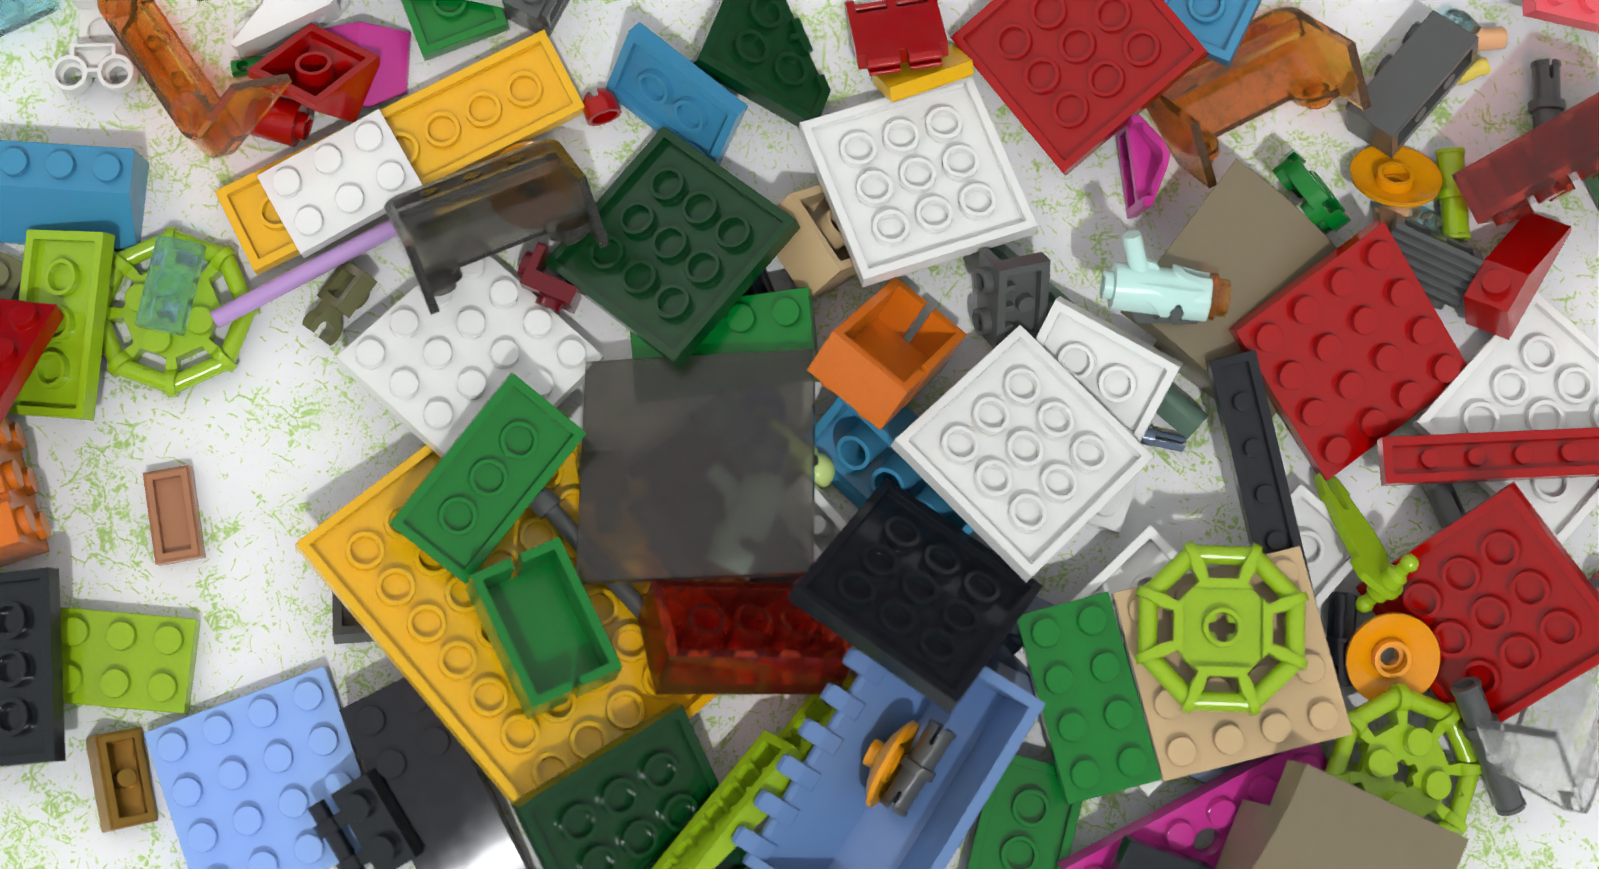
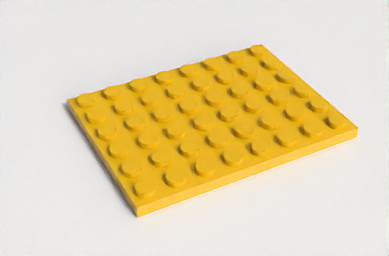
(441, 648)

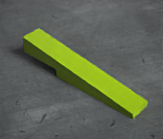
(709, 833)

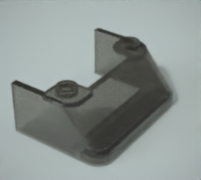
(492, 210)

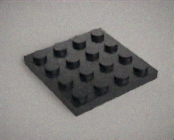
(915, 594)
(31, 668)

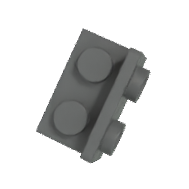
(1010, 295)

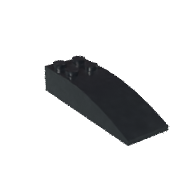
(432, 782)

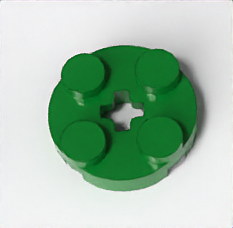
(1319, 203)

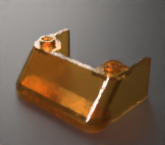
(1278, 61)
(205, 119)

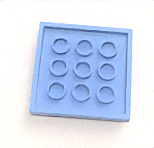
(251, 770)

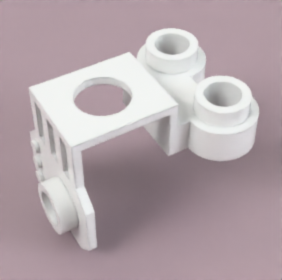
(93, 58)

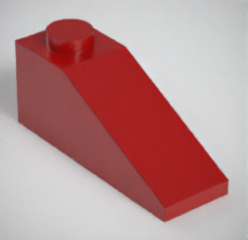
(1513, 274)

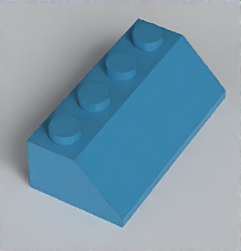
(71, 190)
(866, 458)

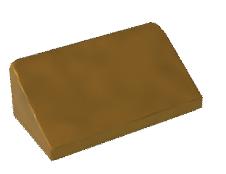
(121, 779)

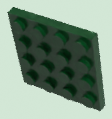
(679, 246)
(623, 800)

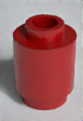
(285, 123)

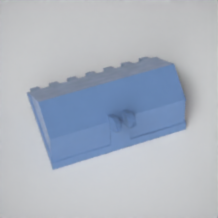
(824, 811)

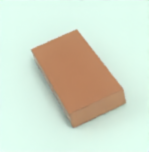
(174, 515)

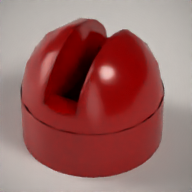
(601, 108)

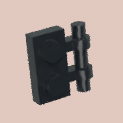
(374, 820)

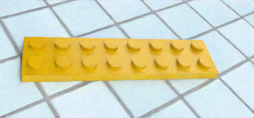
(439, 130)

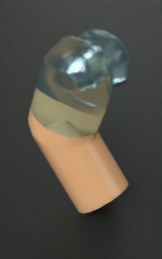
(1489, 38)
(1418, 213)

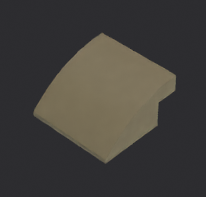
(1254, 241)
(1334, 825)

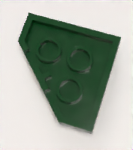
(764, 57)

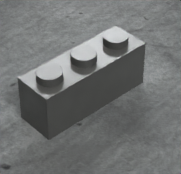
(1413, 82)

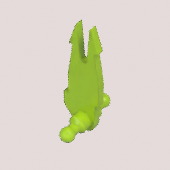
(1368, 553)

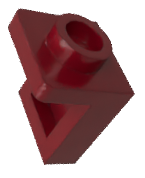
(549, 290)

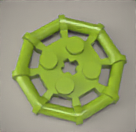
(200, 327)
(1201, 648)
(1412, 746)

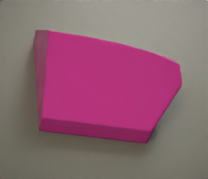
(394, 53)
(1142, 164)

